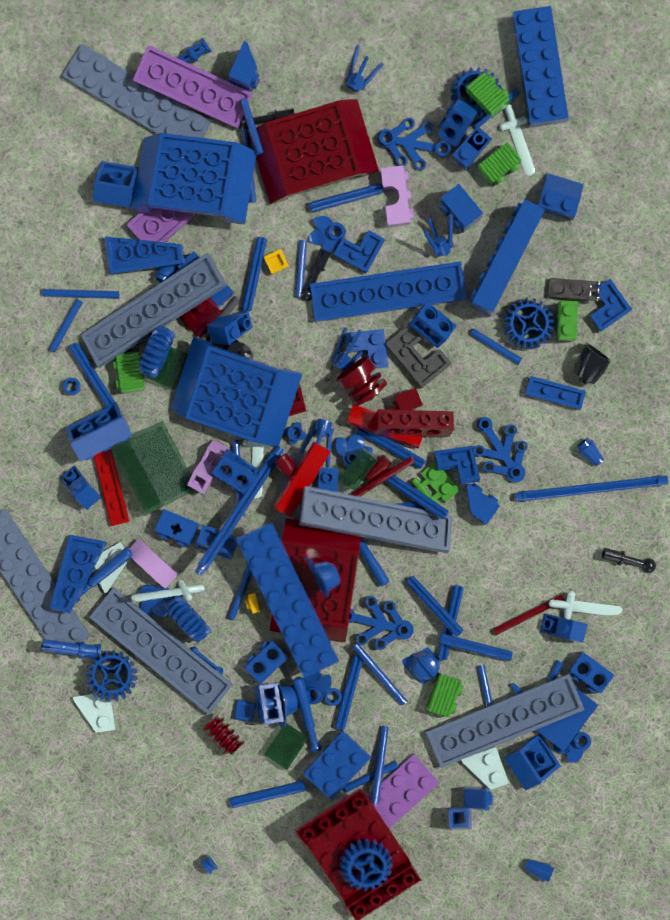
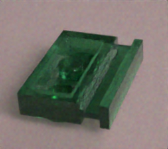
(170, 369)
(286, 746)

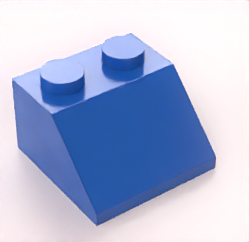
(244, 70)
(115, 184)
(560, 196)
(532, 762)

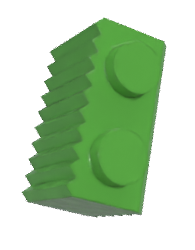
(488, 94)
(499, 164)
(566, 321)
(130, 377)
(444, 695)

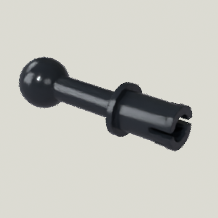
(266, 118)
(318, 265)
(647, 565)

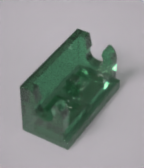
(358, 469)

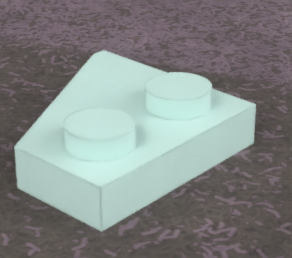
(105, 557)
(97, 712)
(487, 768)

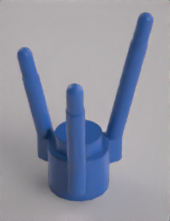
(355, 80)
(441, 245)
(342, 360)
(322, 428)

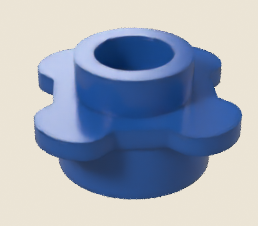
(290, 432)

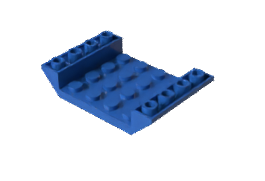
(195, 176)
(235, 393)

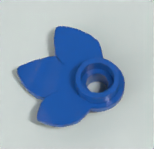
(323, 234)
(350, 447)
(157, 605)
(319, 684)
(574, 750)

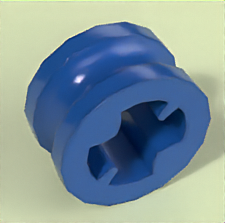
(66, 385)
(337, 701)
(208, 864)

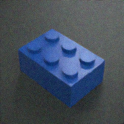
(98, 432)
(337, 765)

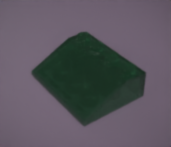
(153, 468)

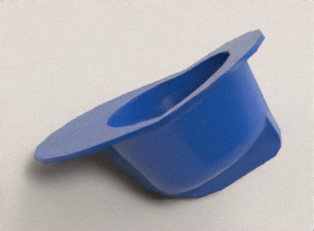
(325, 575)
(422, 665)
(288, 702)

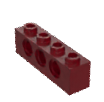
(413, 423)

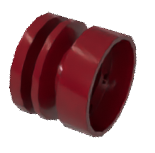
(360, 379)

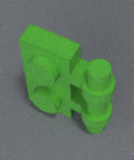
(439, 481)

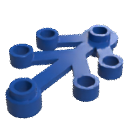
(410, 143)
(502, 452)
(382, 624)

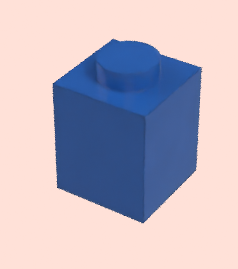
(460, 819)

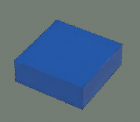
(244, 710)

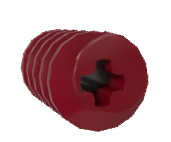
(223, 735)

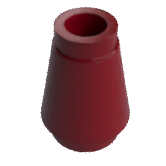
(286, 465)
(381, 466)

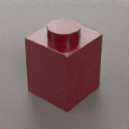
(407, 400)

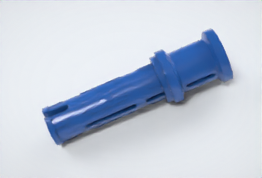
(194, 52)
(81, 649)

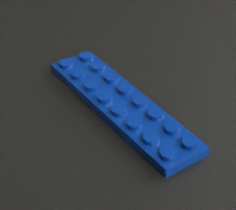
(388, 291)
(287, 599)

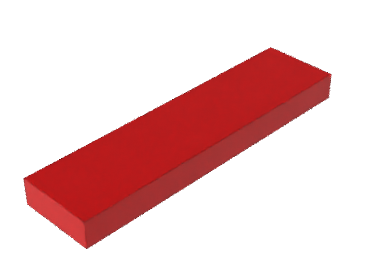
(364, 419)
(302, 477)
(111, 488)

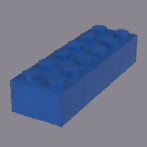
(540, 66)
(509, 254)

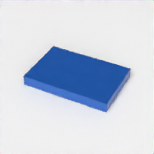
(564, 730)

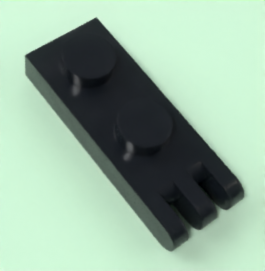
(573, 289)

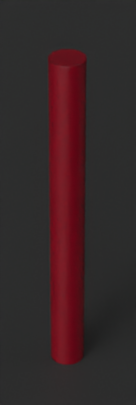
(383, 477)
(525, 616)

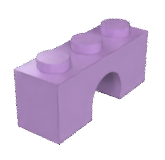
(395, 179)

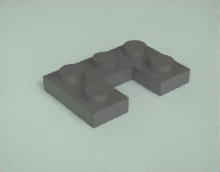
(421, 370)

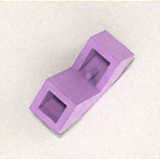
(202, 475)
(152, 563)

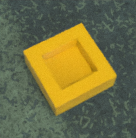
(276, 261)
(252, 603)

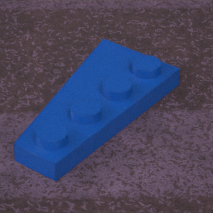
(136, 255)
(77, 565)

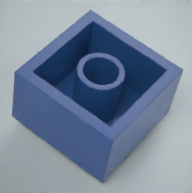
(462, 207)

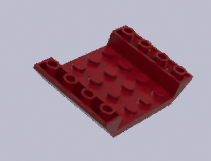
(314, 149)
(321, 547)
(343, 824)

